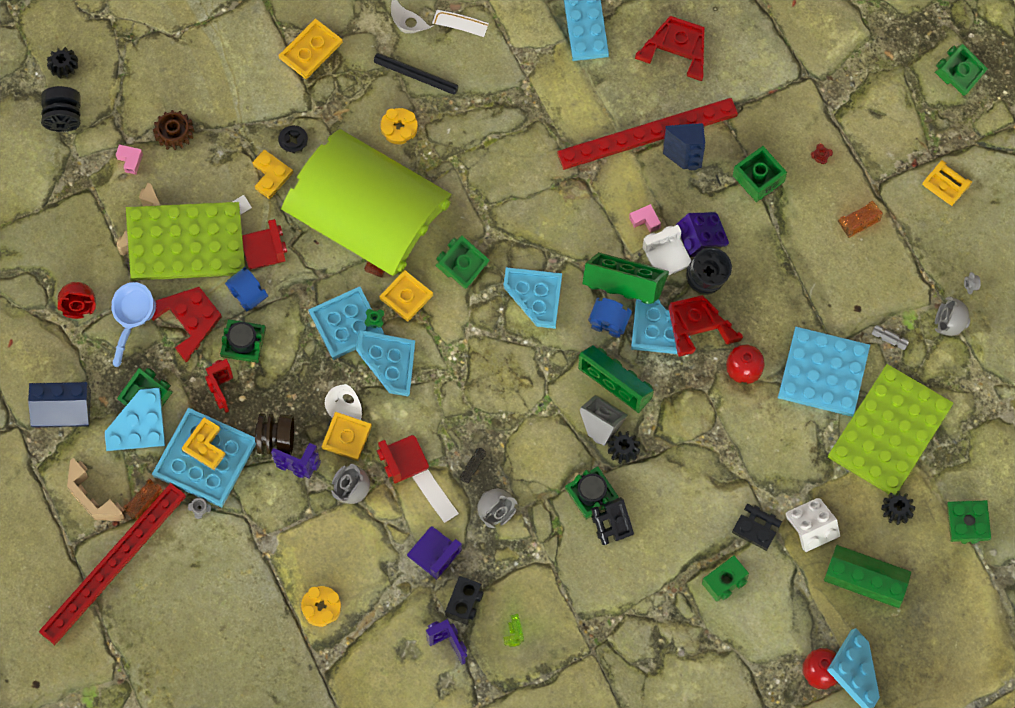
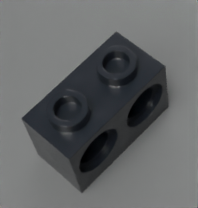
(459, 599)

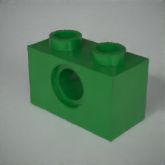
(731, 568)

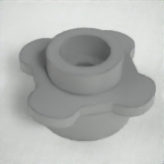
(972, 283)
(194, 507)

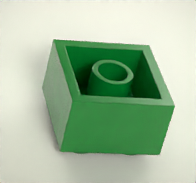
(759, 173)

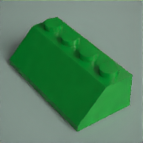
(624, 278)
(615, 378)
(868, 576)

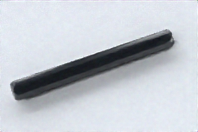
(416, 73)

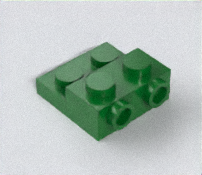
(960, 68)
(461, 261)
(142, 380)

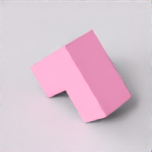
(131, 156)
(645, 216)

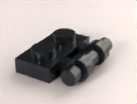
(618, 520)
(754, 532)

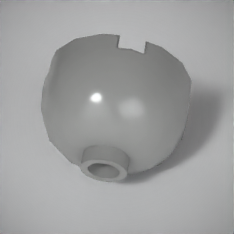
(952, 317)
(350, 484)
(496, 507)

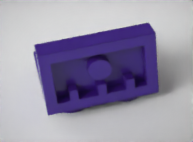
(434, 552)

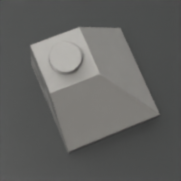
(601, 419)

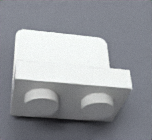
(667, 250)
(814, 524)

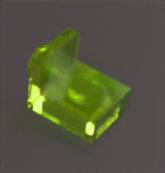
(514, 628)

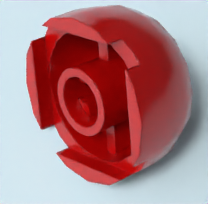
(76, 300)
(745, 364)
(816, 667)

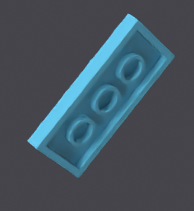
(586, 29)

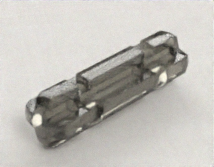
(473, 465)

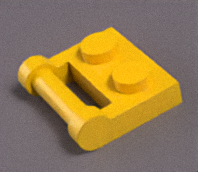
(945, 187)

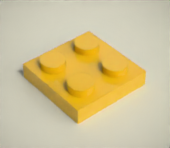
(406, 295)
(346, 436)

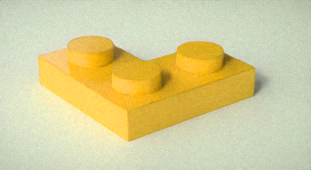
(275, 174)
(200, 445)

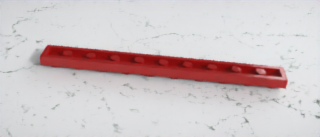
(644, 134)
(112, 564)

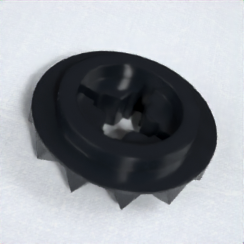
(295, 132)

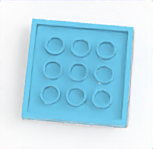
(824, 371)
(195, 477)

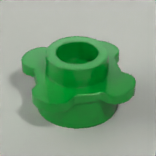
(370, 322)

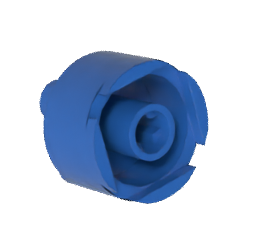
(246, 289)
(609, 317)

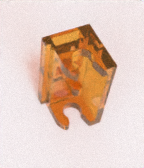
(860, 219)
(142, 500)

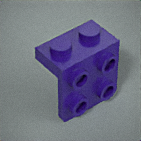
(702, 231)
(301, 467)
(440, 631)

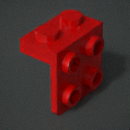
(264, 246)
(216, 375)
(402, 458)

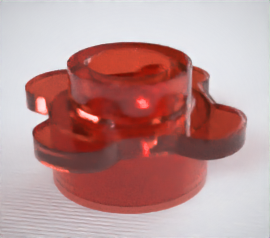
(821, 158)

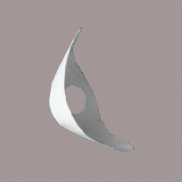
(400, 15)
(350, 409)

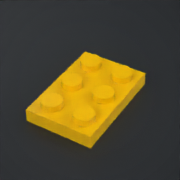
(310, 48)

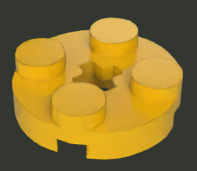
(396, 116)
(325, 616)

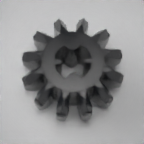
(62, 62)
(616, 445)
(893, 513)

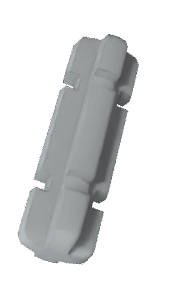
(890, 337)

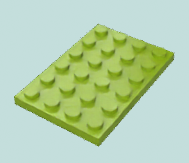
(184, 241)
(890, 430)

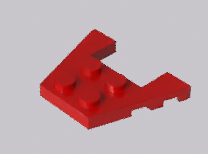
(680, 39)
(194, 313)
(694, 317)

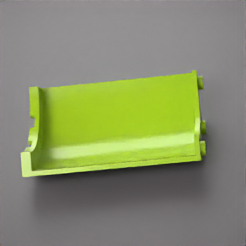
(365, 201)

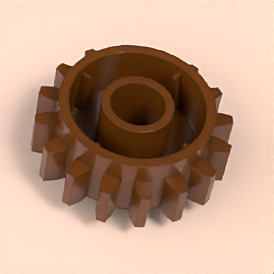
(175, 138)

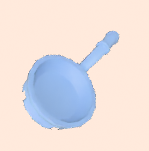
(131, 308)

